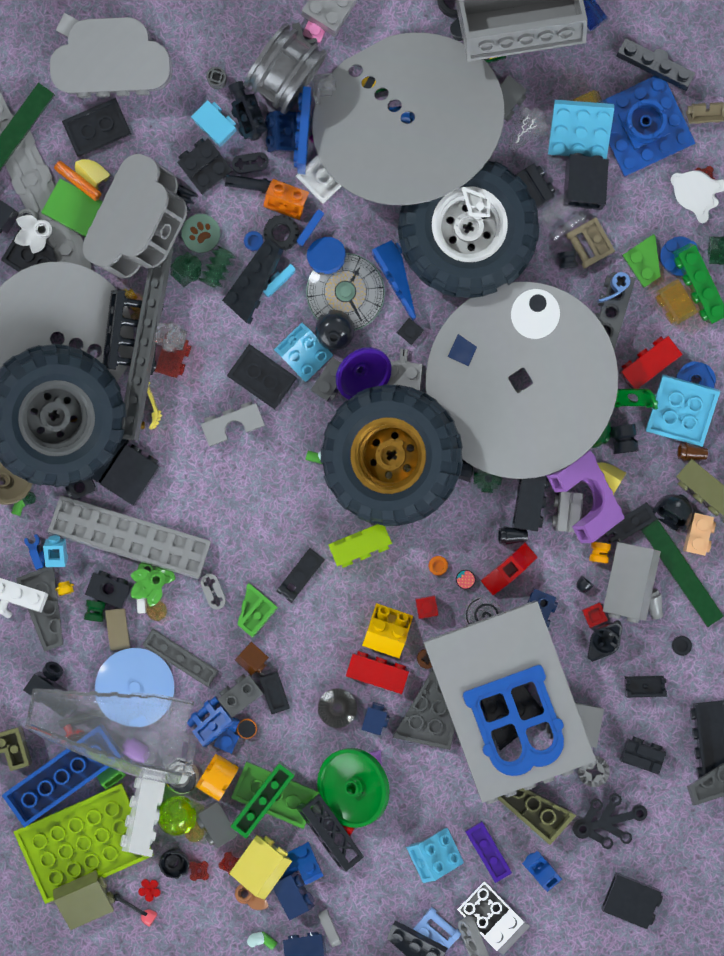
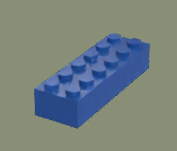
(51, 785)

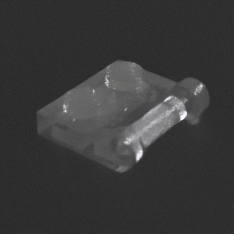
(556, 211)

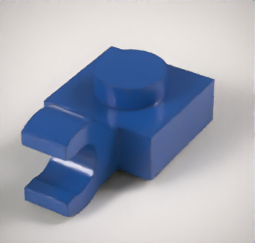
(36, 556)
(228, 738)

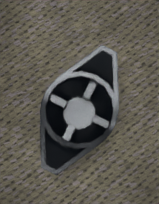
(605, 640)

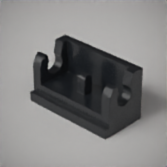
(645, 686)

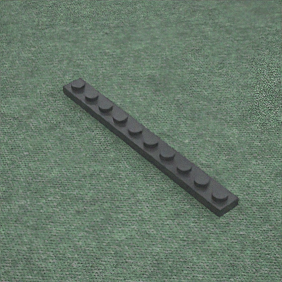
(144, 348)

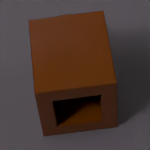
(252, 659)

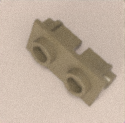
(699, 114)

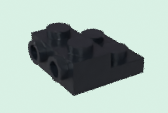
(204, 165)

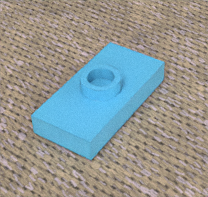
(279, 279)

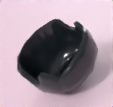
(169, 859)

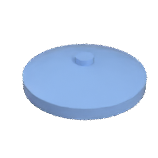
(135, 672)

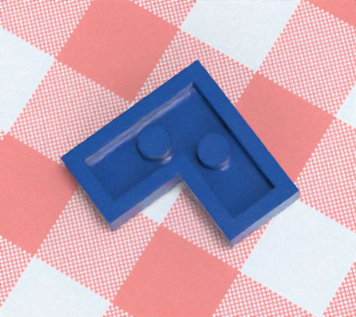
(304, 861)

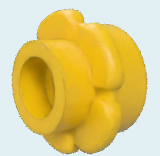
(64, 588)

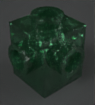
(716, 250)
(186, 269)
(483, 485)

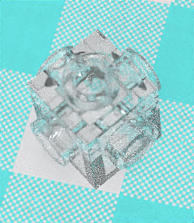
(170, 336)

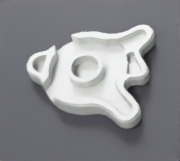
(697, 192)

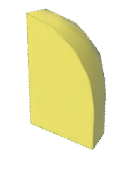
(91, 172)
(612, 475)

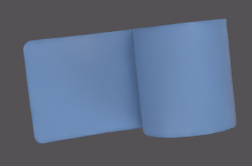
(618, 289)

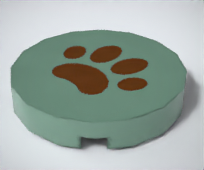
(200, 233)

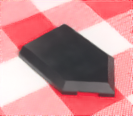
(21, 257)

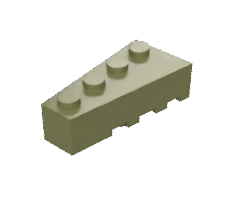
(703, 486)
(539, 813)

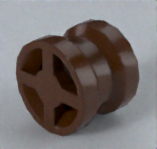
(423, 656)

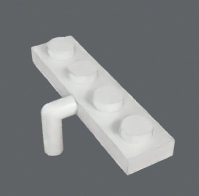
(21, 596)

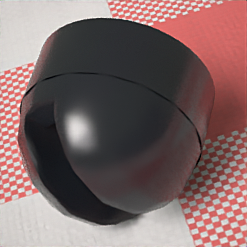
(583, 585)

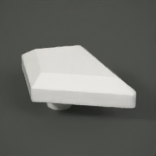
(477, 203)

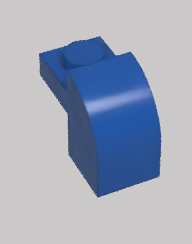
(541, 870)

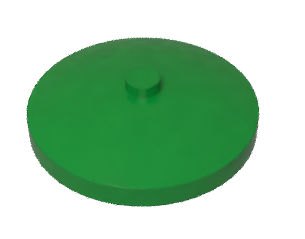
(353, 787)

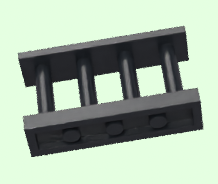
(115, 322)

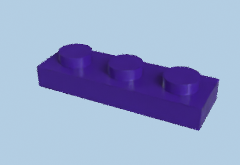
(488, 851)

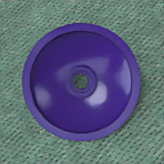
(363, 370)

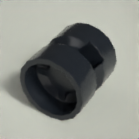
(624, 439)

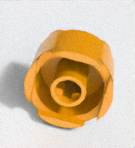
(217, 777)

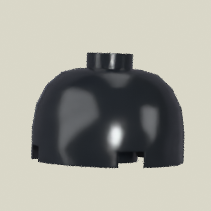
(334, 330)
(675, 511)

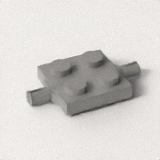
(405, 372)

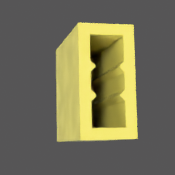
(261, 866)

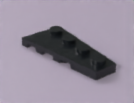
(248, 288)

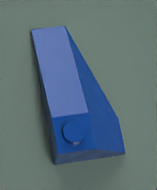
(391, 264)

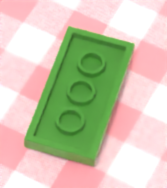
(286, 803)

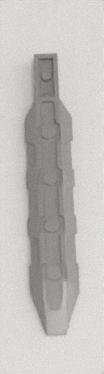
(34, 185)

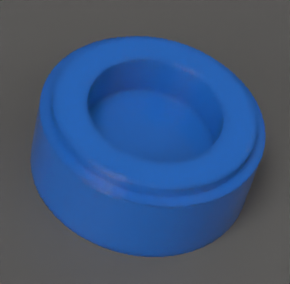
(253, 241)

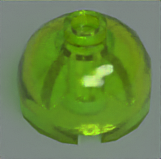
(176, 816)

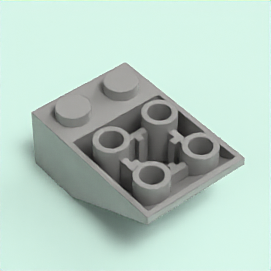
(494, 918)

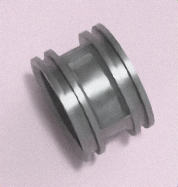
(284, 68)

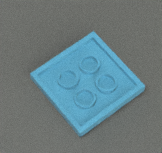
(580, 128)
(683, 410)

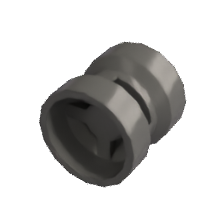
(217, 81)

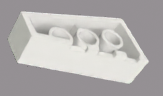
(142, 817)

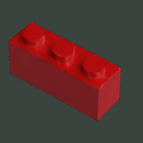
(650, 362)
(377, 672)

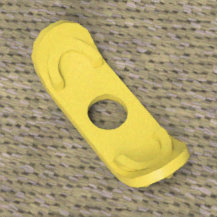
(156, 414)

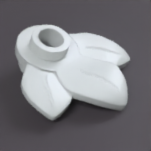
(29, 233)

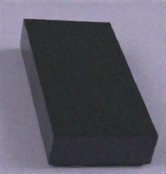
(274, 692)

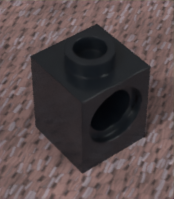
(89, 489)

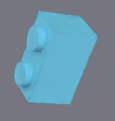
(214, 123)

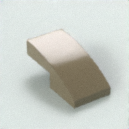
(117, 629)

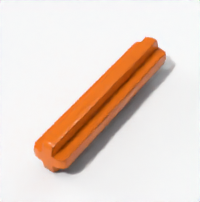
(78, 181)

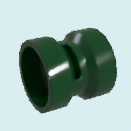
(93, 605)

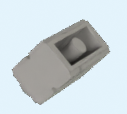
(568, 510)

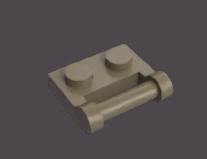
(596, 240)

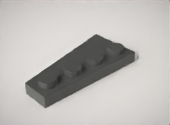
(48, 622)

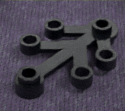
(607, 822)

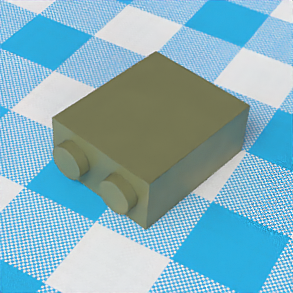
(83, 900)

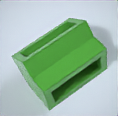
(110, 777)

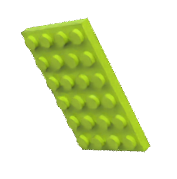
(78, 841)

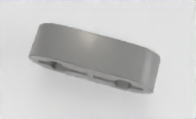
(217, 588)
(329, 928)

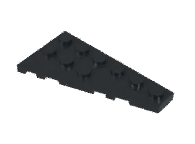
(496, 708)

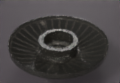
(334, 718)

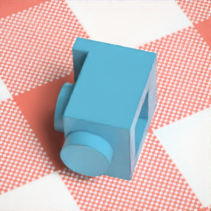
(55, 552)

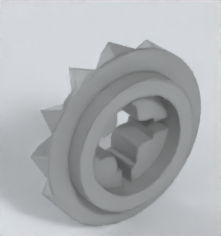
(599, 779)

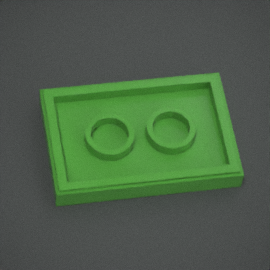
(71, 207)

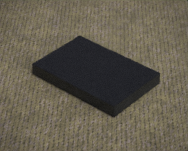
(96, 127)
(261, 376)

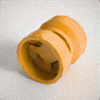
(599, 552)

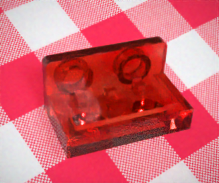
(171, 362)

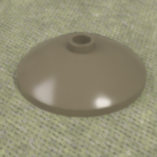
(14, 488)

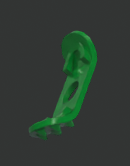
(645, 398)

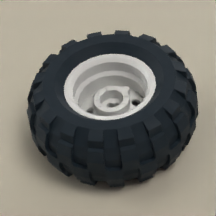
(495, 260)

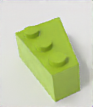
(360, 545)

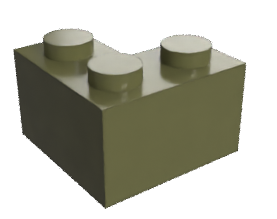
(15, 748)

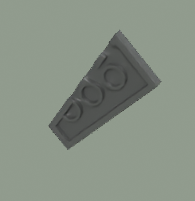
(708, 786)

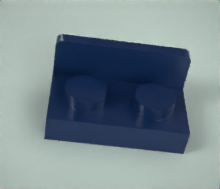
(281, 131)

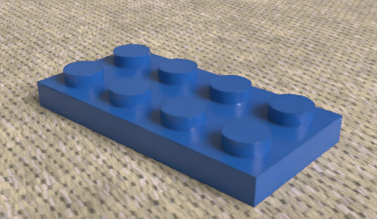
(302, 136)

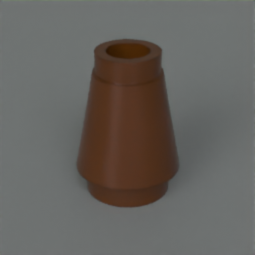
(690, 451)

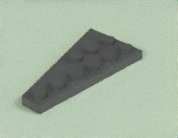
(427, 718)

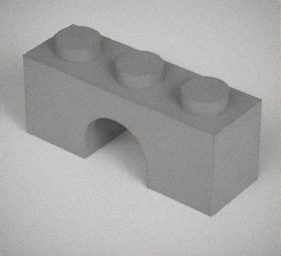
(215, 428)

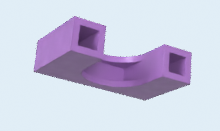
(604, 511)

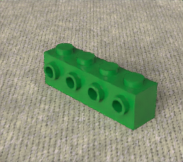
(700, 283)

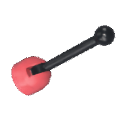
(147, 916)

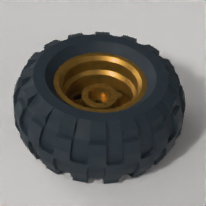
(350, 447)

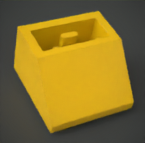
(387, 630)

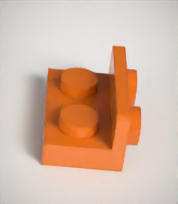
(285, 199)

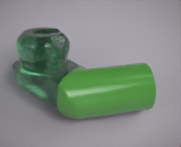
(18, 507)

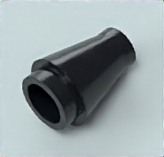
(511, 535)

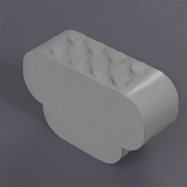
(110, 58)
(136, 219)

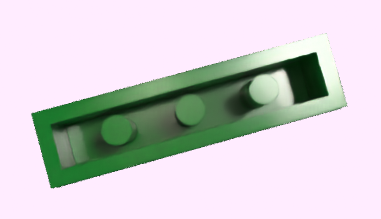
(263, 799)

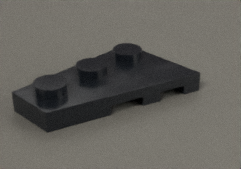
(414, 943)

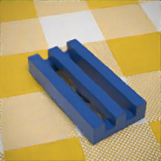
(310, 227)

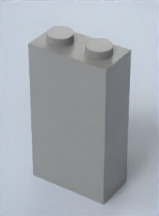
(631, 582)

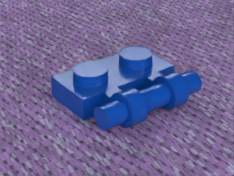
(213, 725)

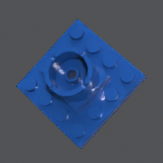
(641, 144)

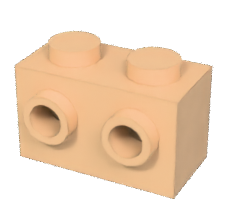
(699, 533)

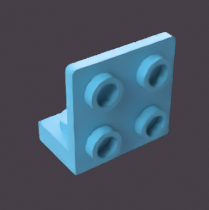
(303, 352)
(435, 856)

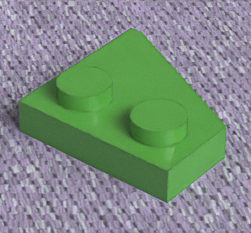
(644, 261)
(255, 611)

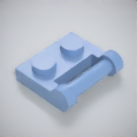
(428, 931)

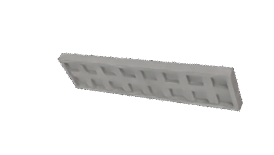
(129, 537)

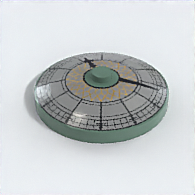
(352, 289)

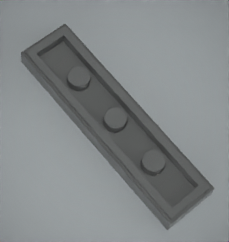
(180, 657)

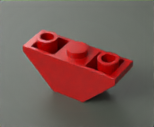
(509, 569)

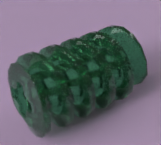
(217, 267)

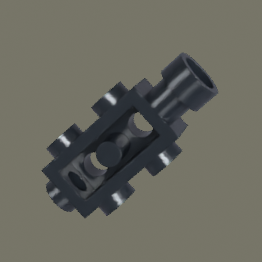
(247, 113)

